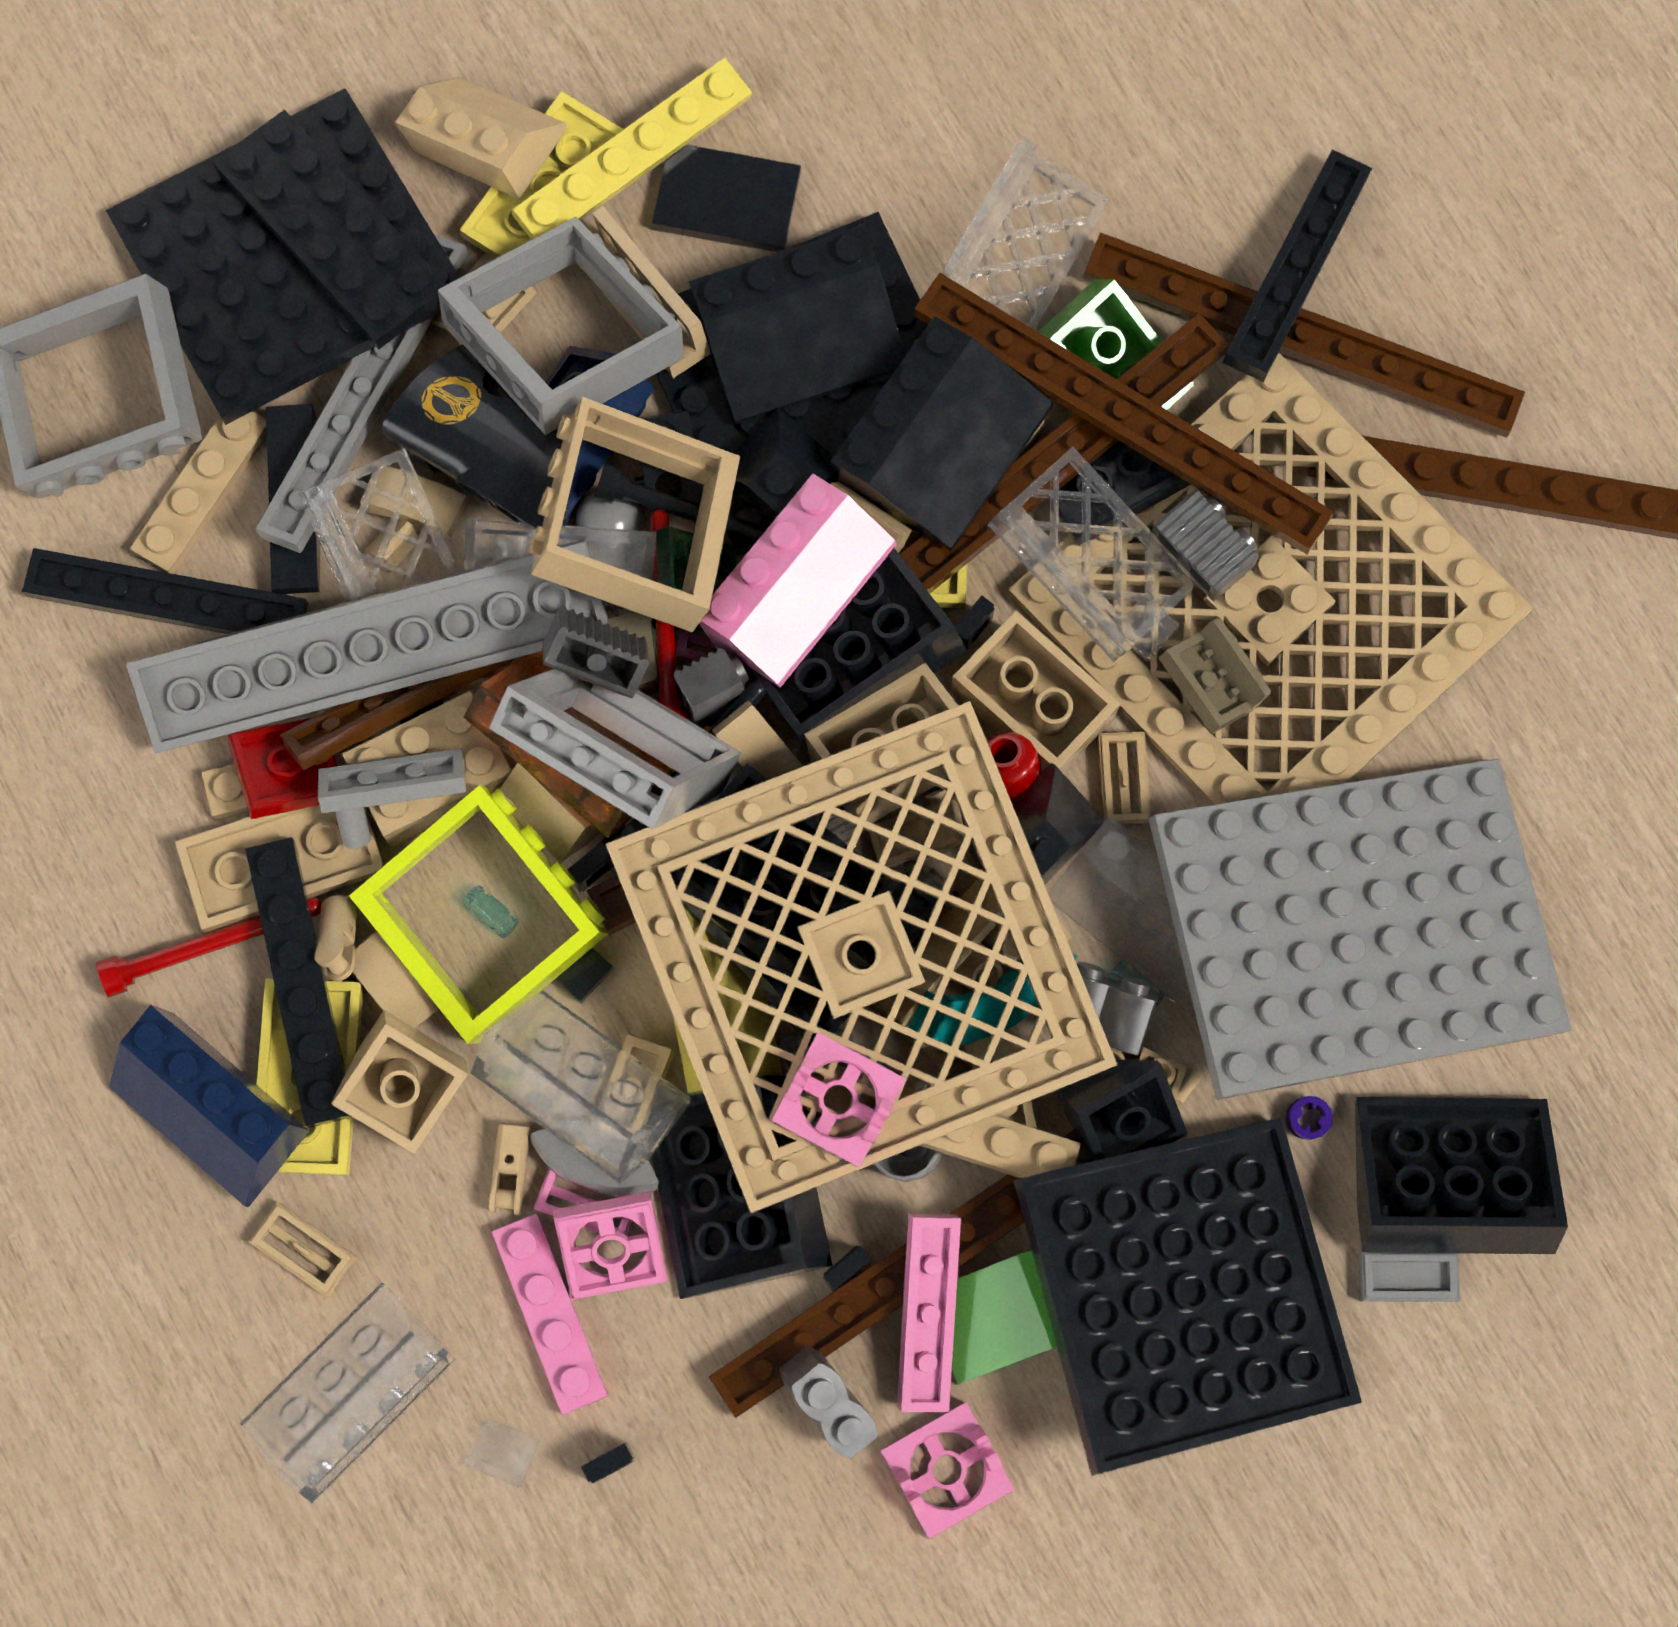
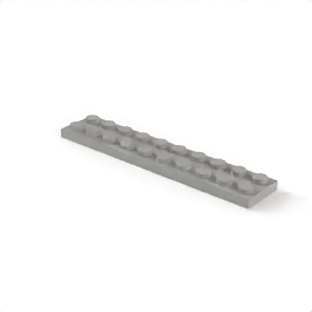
(351, 651)

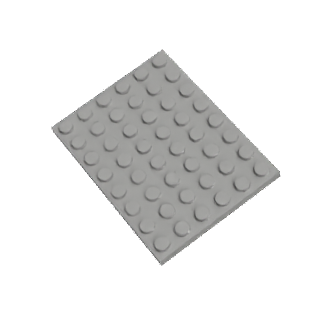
(1357, 927)

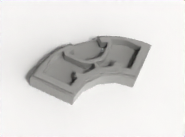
(573, 1166)

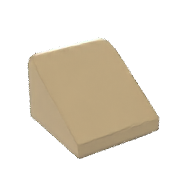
(397, 547)

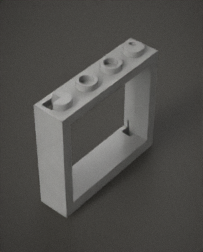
(530, 263)
(74, 321)
(535, 721)

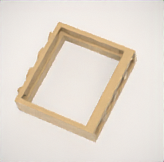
(661, 449)

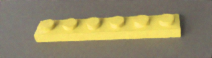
(634, 150)

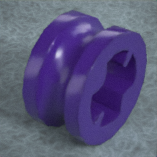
(1295, 1112)

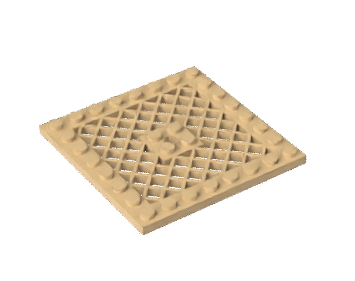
(1398, 511)
(945, 740)

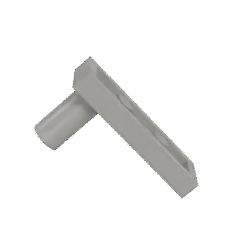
(386, 781)

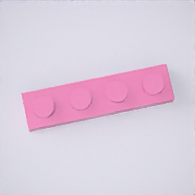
(928, 1312)
(549, 1314)

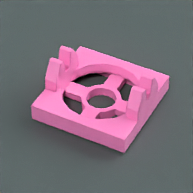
(886, 1086)
(589, 1283)
(994, 1484)

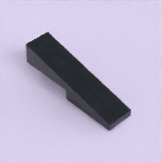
(286, 434)

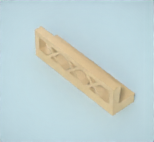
(620, 244)

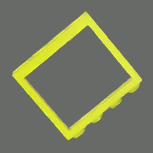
(420, 961)

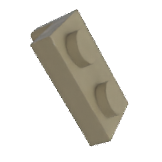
(1215, 675)

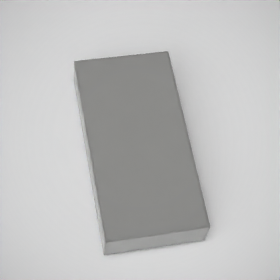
(1409, 1277)

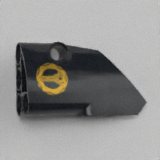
(472, 430)

